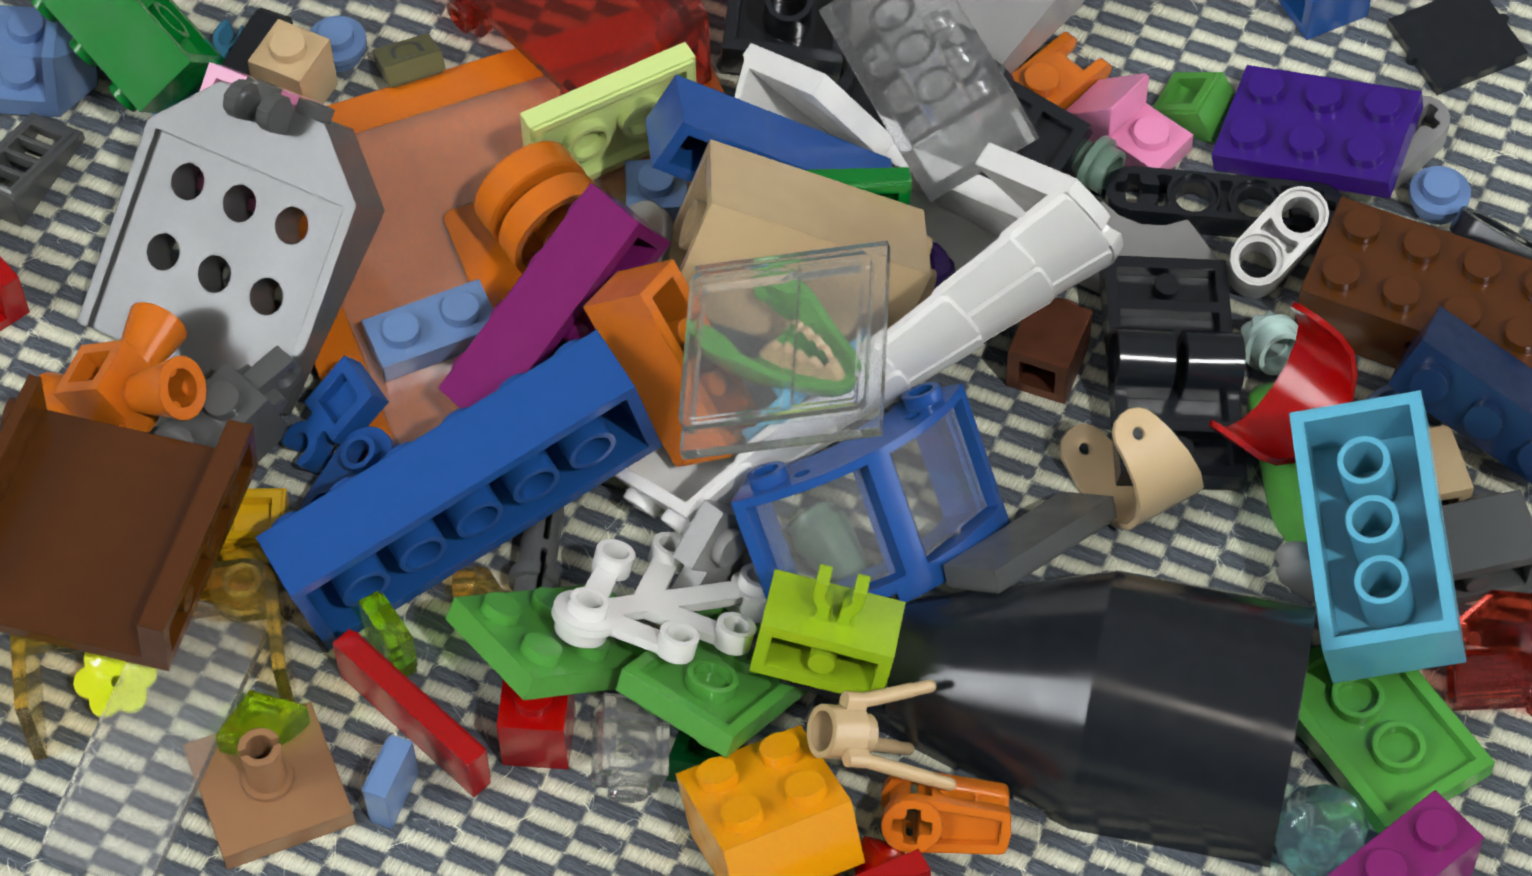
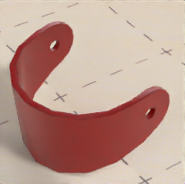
(1315, 376)

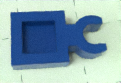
(339, 406)

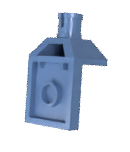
(39, 65)

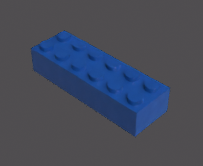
(462, 487)

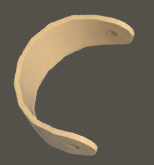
(1157, 465)

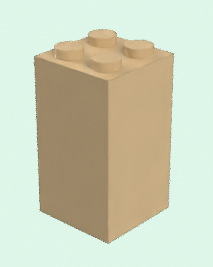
(764, 208)

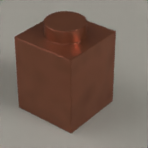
(1049, 350)

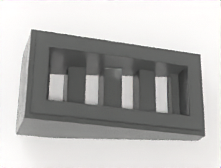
(23, 197)

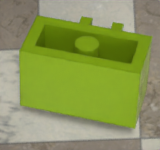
(827, 633)

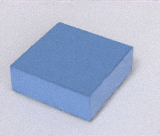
(390, 781)

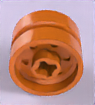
(529, 197)

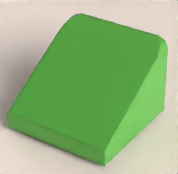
(1197, 102)

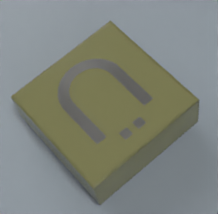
(409, 60)

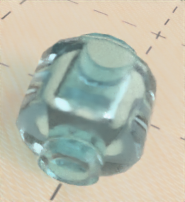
(1320, 830)

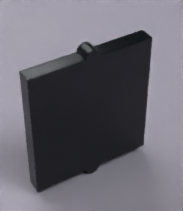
(1456, 41)

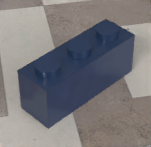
(1471, 388)

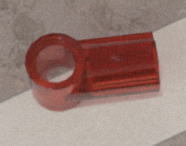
(1491, 680)

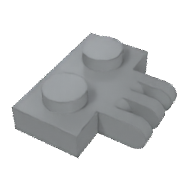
(711, 547)

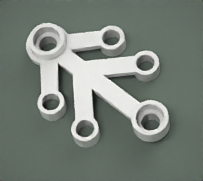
(589, 615)

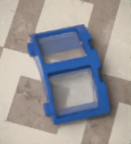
(880, 502)

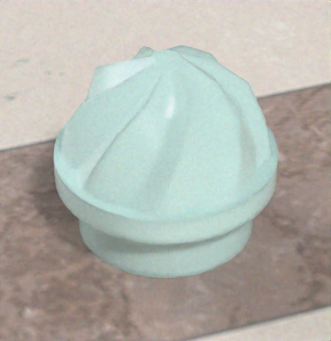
(1269, 341)

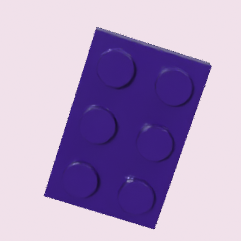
(1318, 130)

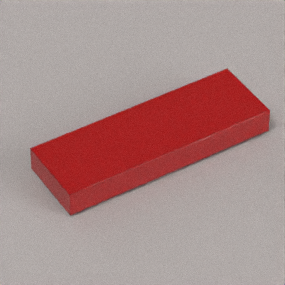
(412, 712)

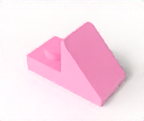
(1120, 111)

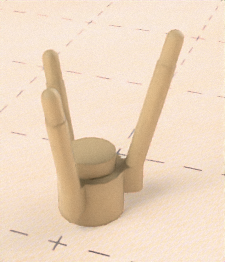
(852, 734)

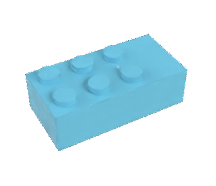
(1376, 537)

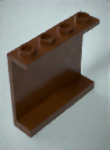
(110, 528)

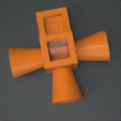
(131, 378)

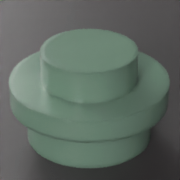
(1097, 162)

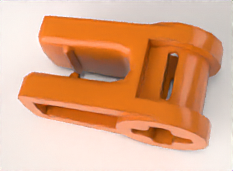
(959, 821)

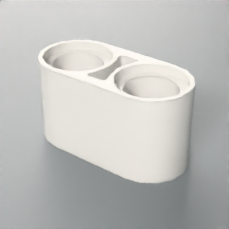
(1277, 242)

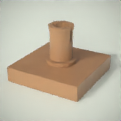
(274, 794)

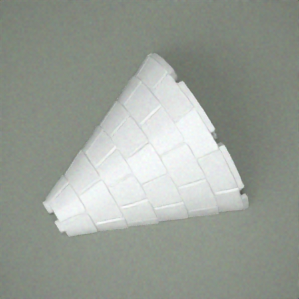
(1012, 249)

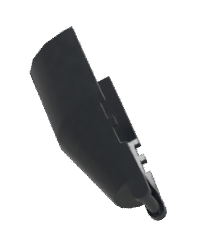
(1114, 703)

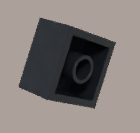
(782, 27)

